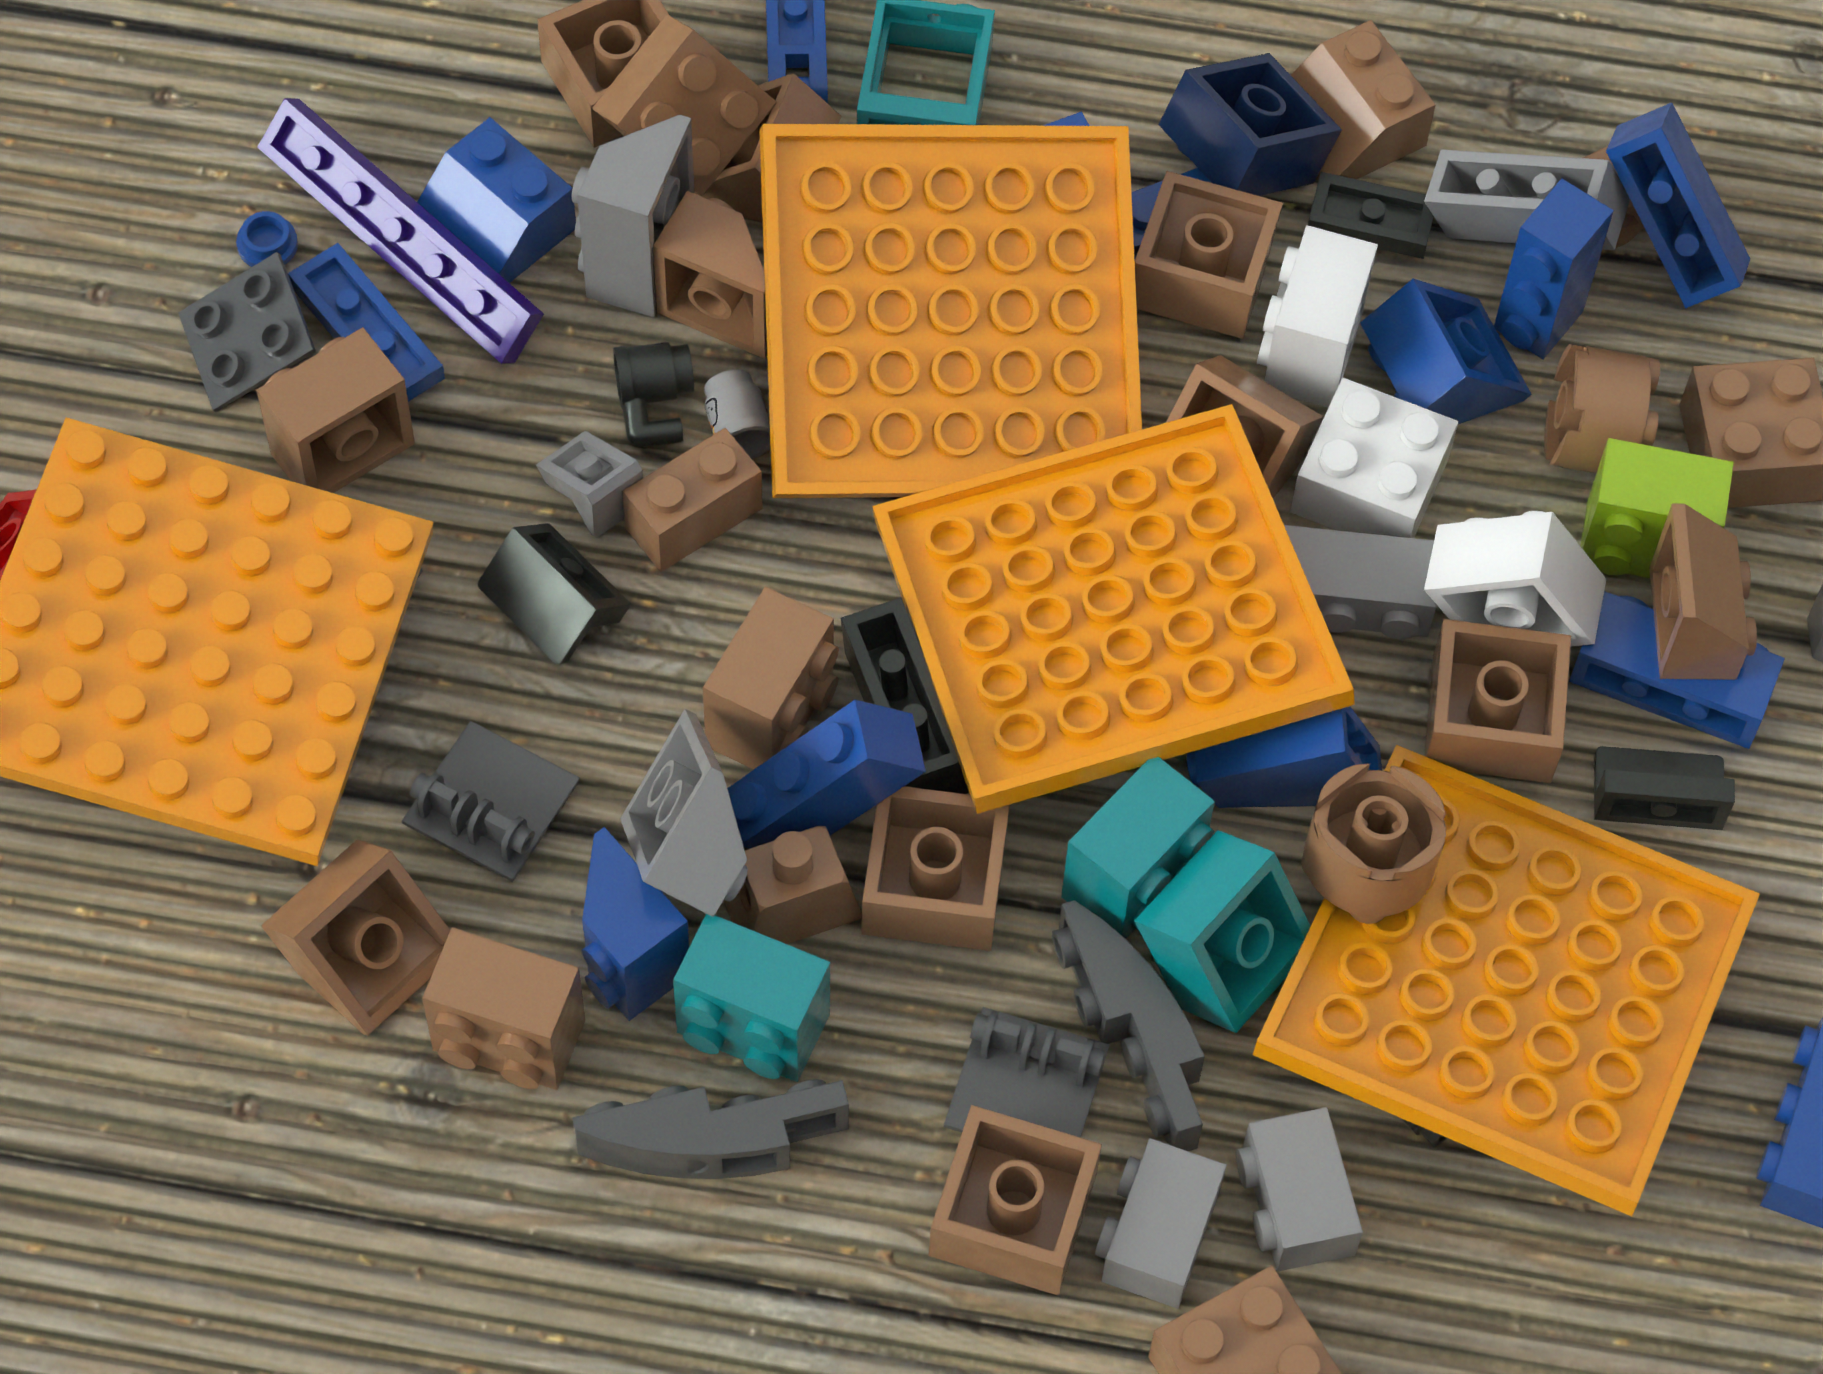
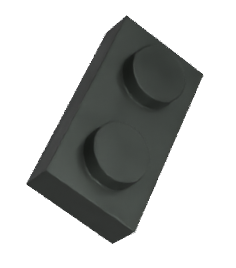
(1373, 213)

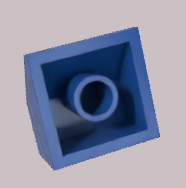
(500, 200)
(1443, 352)
(629, 931)

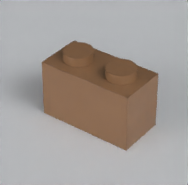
(692, 499)

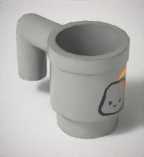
(740, 408)

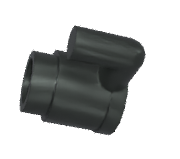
(649, 376)

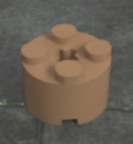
(1599, 399)
(1374, 841)

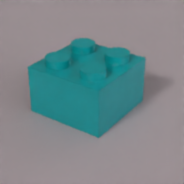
(1136, 844)
(1225, 930)
(751, 998)

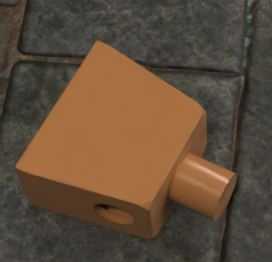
(794, 888)

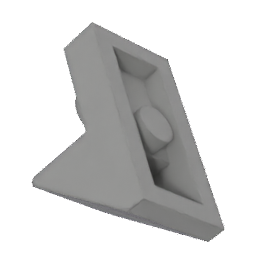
(593, 478)

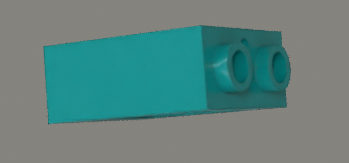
(911, 23)

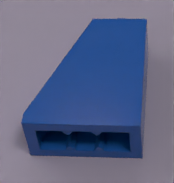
(1284, 763)

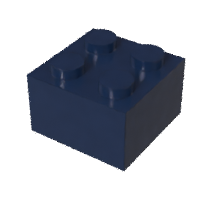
(1249, 125)

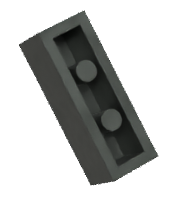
(895, 675)

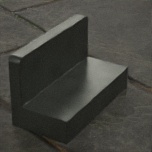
(550, 590)
(1661, 788)

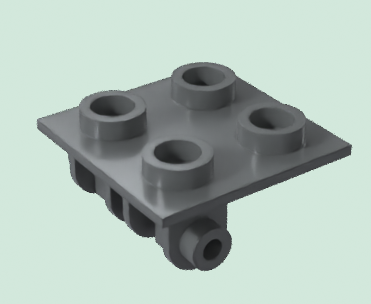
(247, 332)
(489, 800)
(1027, 1073)

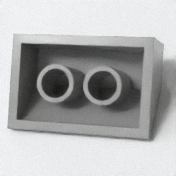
(626, 206)
(686, 824)

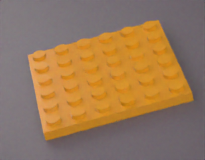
(943, 301)
(1110, 608)
(197, 638)
(1527, 997)

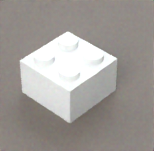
(1316, 314)
(1373, 463)
(1516, 576)

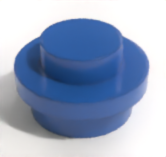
(265, 235)

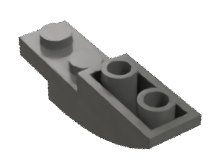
(1133, 1005)
(682, 1138)

